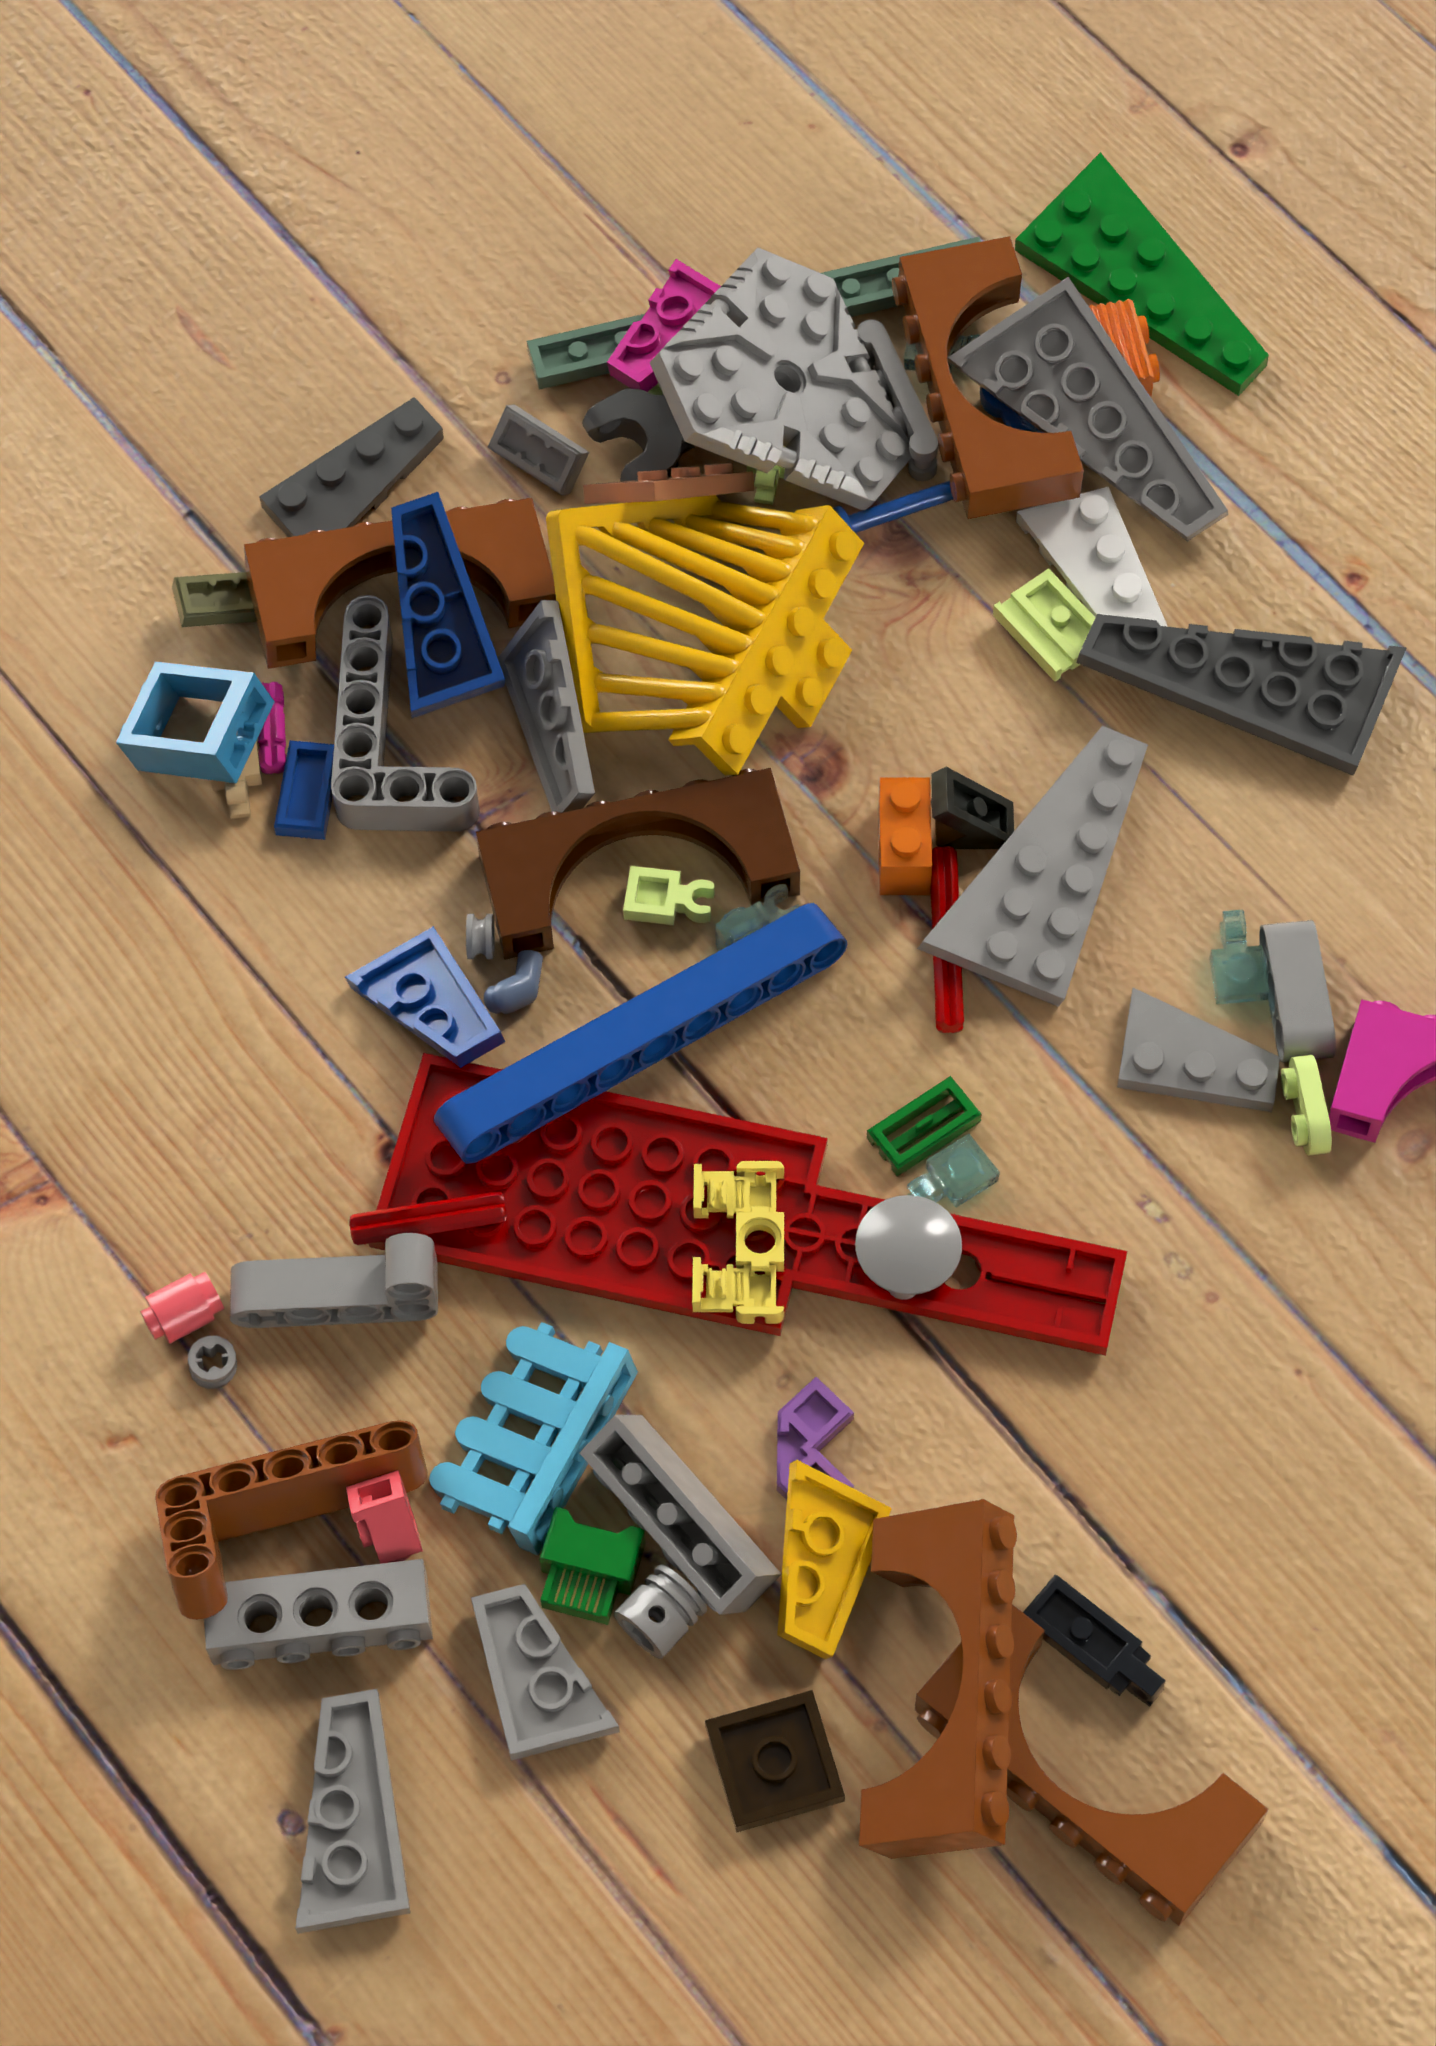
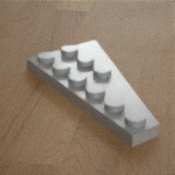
(1067, 375)
(1038, 892)

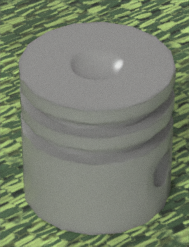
(669, 1602)

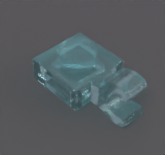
(744, 921)
(1237, 969)
(956, 1172)

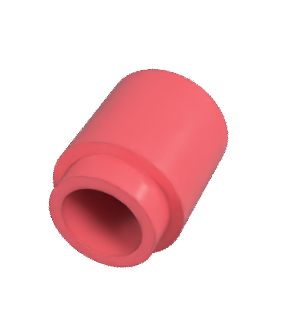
(181, 1307)

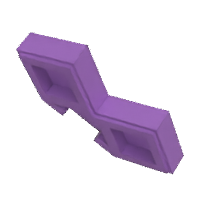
(806, 1427)

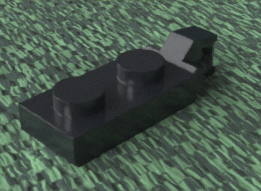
(1094, 1641)

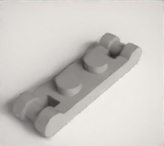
(905, 402)

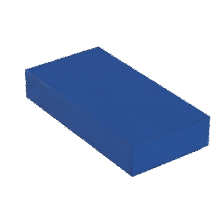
(305, 791)

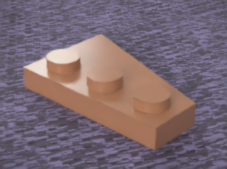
(684, 483)

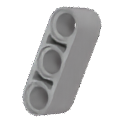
(1297, 990)

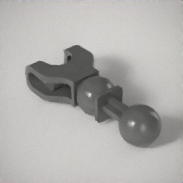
(646, 421)

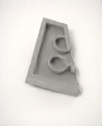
(1192, 1059)
(536, 1683)

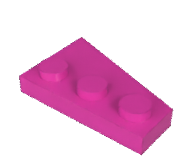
(668, 312)

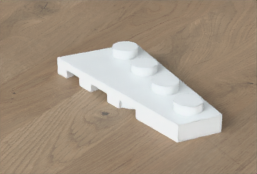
(1093, 554)

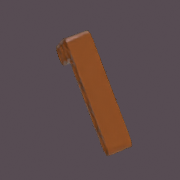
(268, 1493)

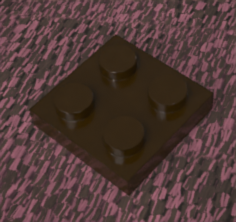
(774, 1761)

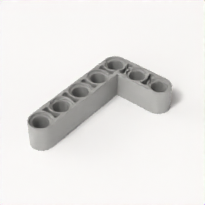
(367, 733)

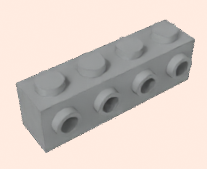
(680, 1514)

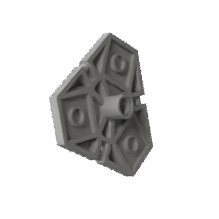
(779, 368)

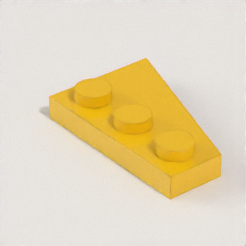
(823, 1557)

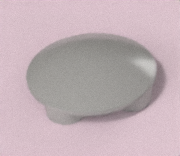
(908, 1245)

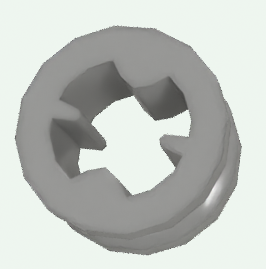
(480, 936)
(209, 1347)

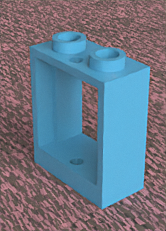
(229, 738)

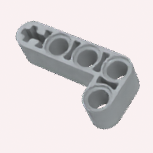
(339, 1289)

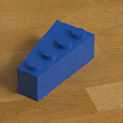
(441, 620)

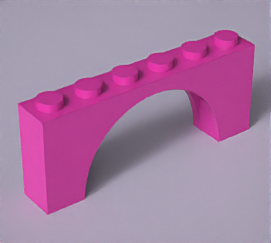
(1384, 1063)

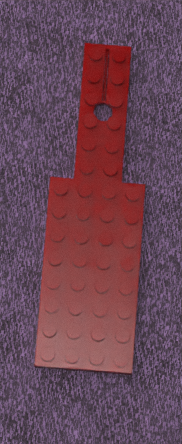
(610, 1214)

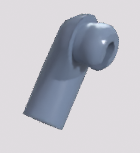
(519, 989)

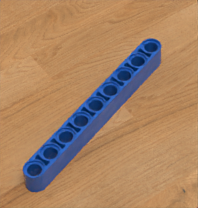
(639, 1033)

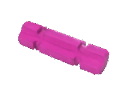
(272, 736)

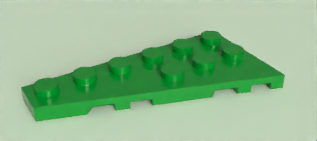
(1120, 252)

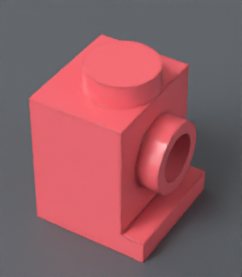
(385, 1517)

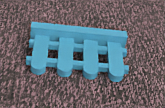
(553, 1468)

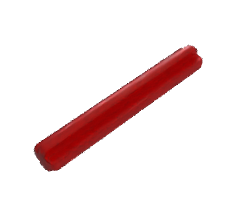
(947, 976)

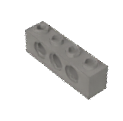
(343, 1592)

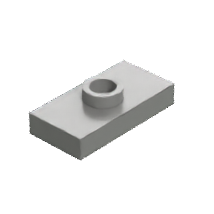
(538, 449)

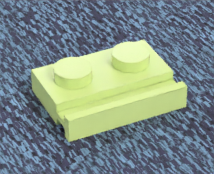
(1046, 622)

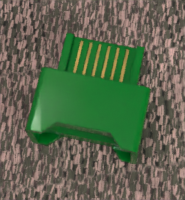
(588, 1567)

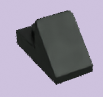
(969, 813)

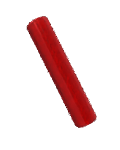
(428, 1217)

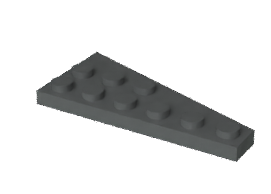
(1264, 683)

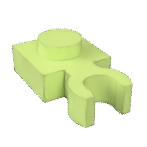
(657, 896)

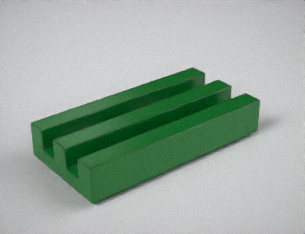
(889, 1150)

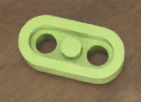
(1311, 1123)

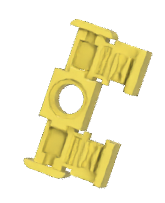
(755, 1209)

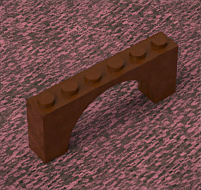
(729, 816)

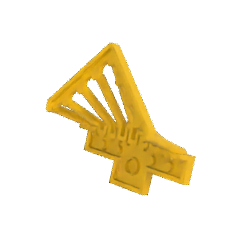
(772, 631)

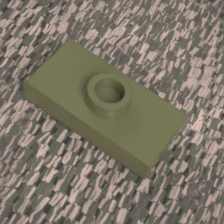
(213, 599)

